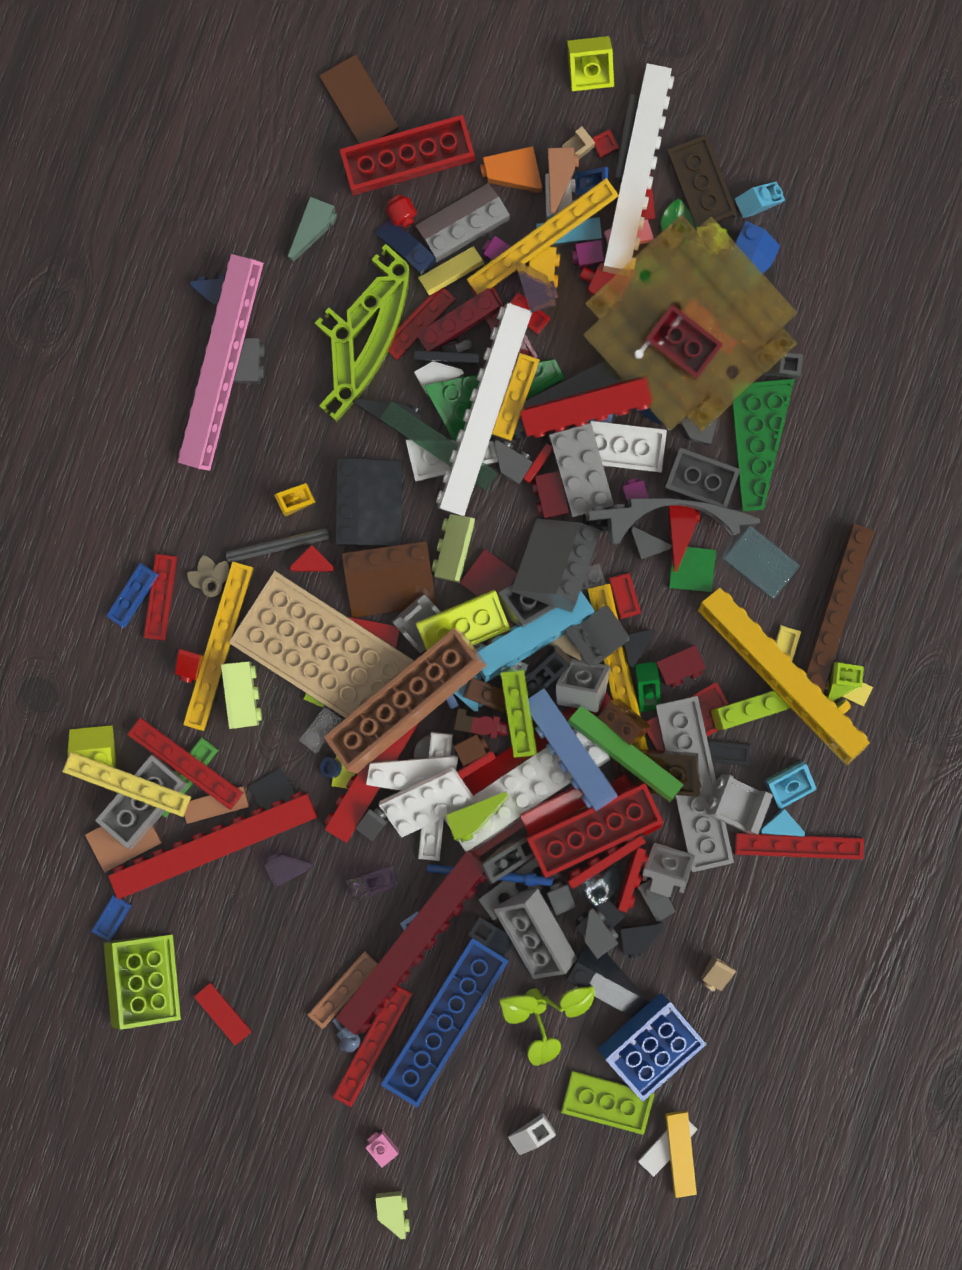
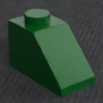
(647, 686)

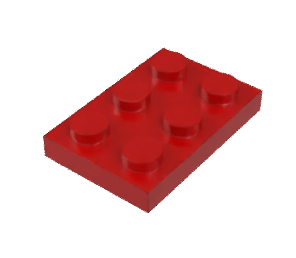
(631, 879)

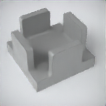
(415, 612)
(667, 869)

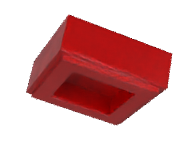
(605, 143)

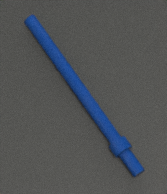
(529, 879)

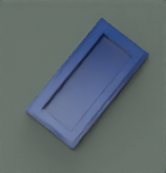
(111, 918)

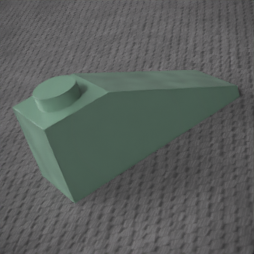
(314, 224)

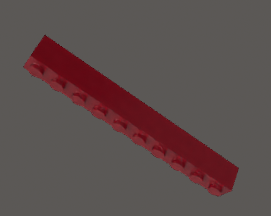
(412, 944)

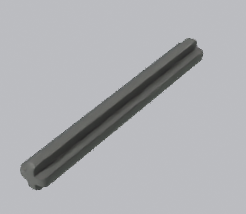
(277, 545)

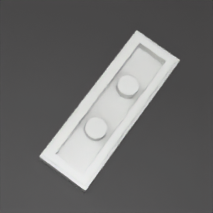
(658, 1153)

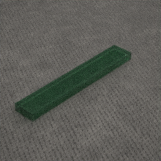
(430, 440)

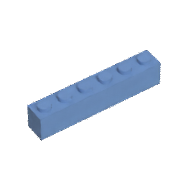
(571, 751)

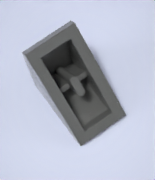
(647, 544)

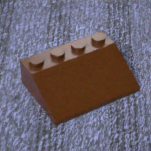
(387, 578)

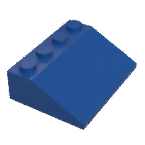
(651, 1046)

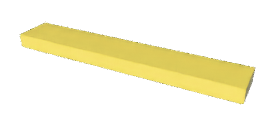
(126, 784)

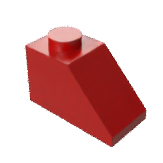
(188, 665)

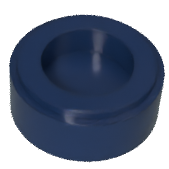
(330, 767)

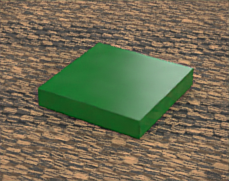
(695, 571)

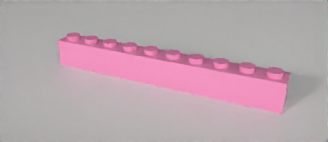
(220, 362)

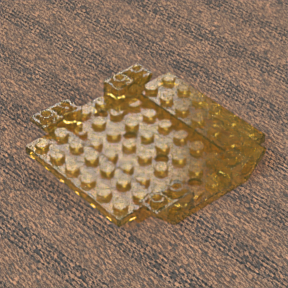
(718, 292)

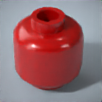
(401, 211)

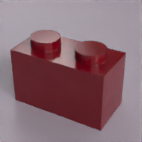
(551, 495)
(681, 665)

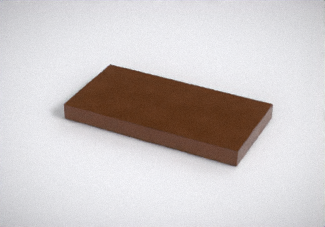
(358, 101)

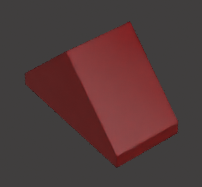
(312, 561)

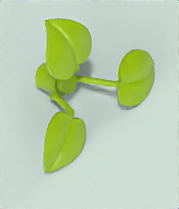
(517, 1009)

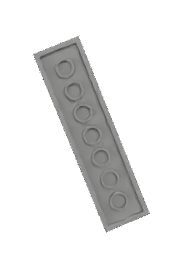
(704, 835)

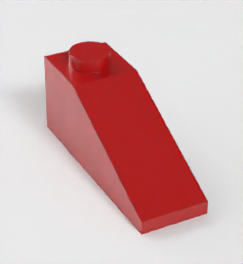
(681, 526)

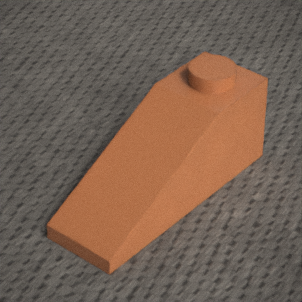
(561, 170)

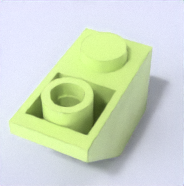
(391, 1212)

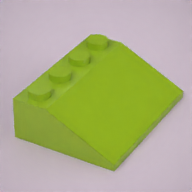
(141, 981)

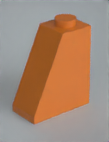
(513, 170)

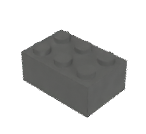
(701, 478)

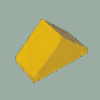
(294, 499)

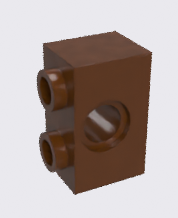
(624, 721)
(471, 749)

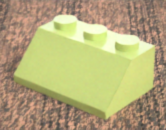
(453, 548)
(241, 694)

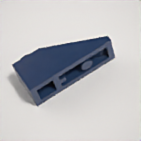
(406, 247)

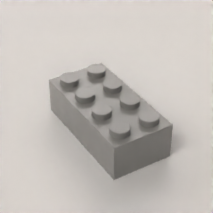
(581, 468)
(130, 818)

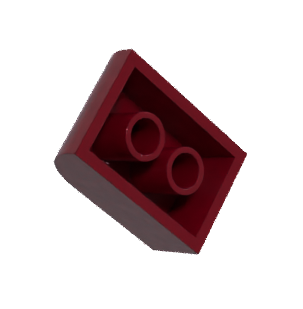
(683, 342)

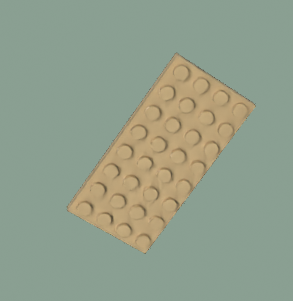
(316, 647)

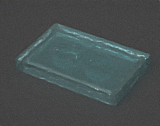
(761, 562)

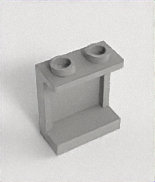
(738, 804)

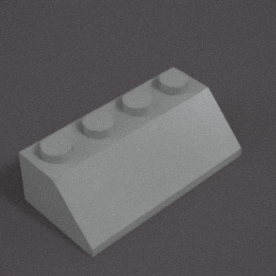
(463, 222)
(536, 934)

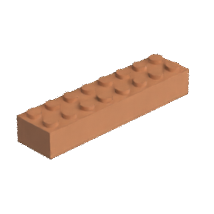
(405, 701)

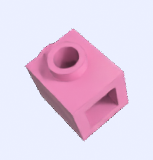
(381, 1148)

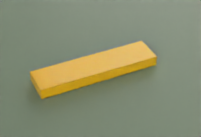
(515, 396)
(681, 1154)

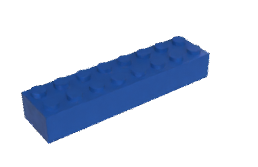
(444, 1022)

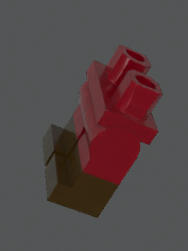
(482, 725)

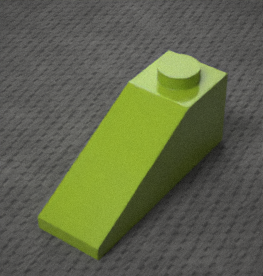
(471, 819)

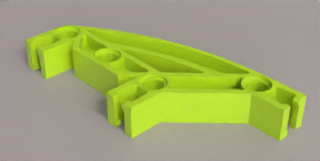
(390, 299)

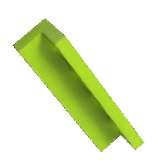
(518, 712)

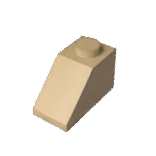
(717, 974)

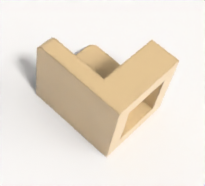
(581, 142)

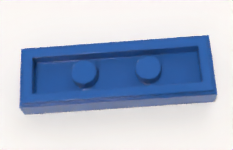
(132, 595)

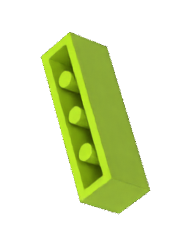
(748, 710)

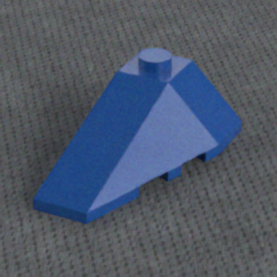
(757, 245)

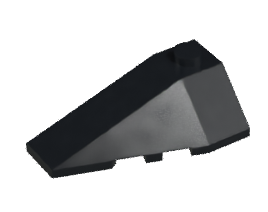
(608, 981)

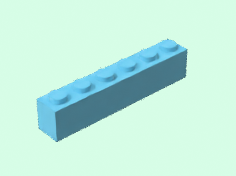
(525, 641)

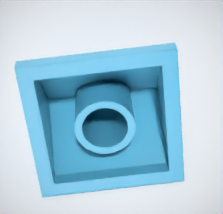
(790, 784)

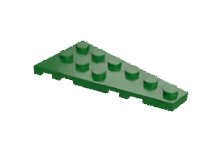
(453, 395)
(758, 429)

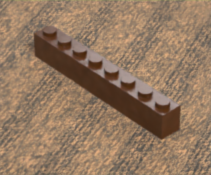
(838, 604)

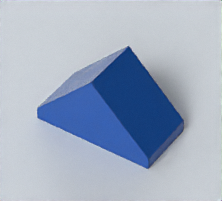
(588, 179)

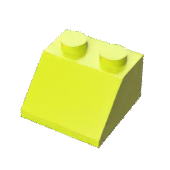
(590, 63)
(94, 743)

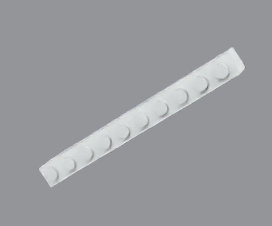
(637, 167)
(484, 409)

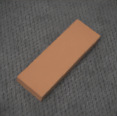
(210, 807)

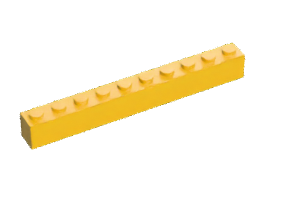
(783, 676)

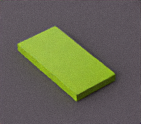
(606, 1102)

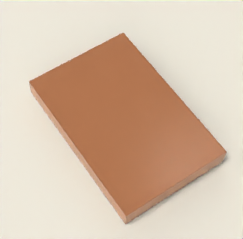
(112, 853)

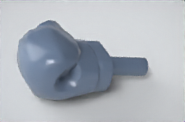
(348, 1041)

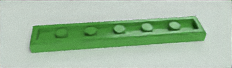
(625, 754)

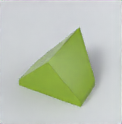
(843, 679)

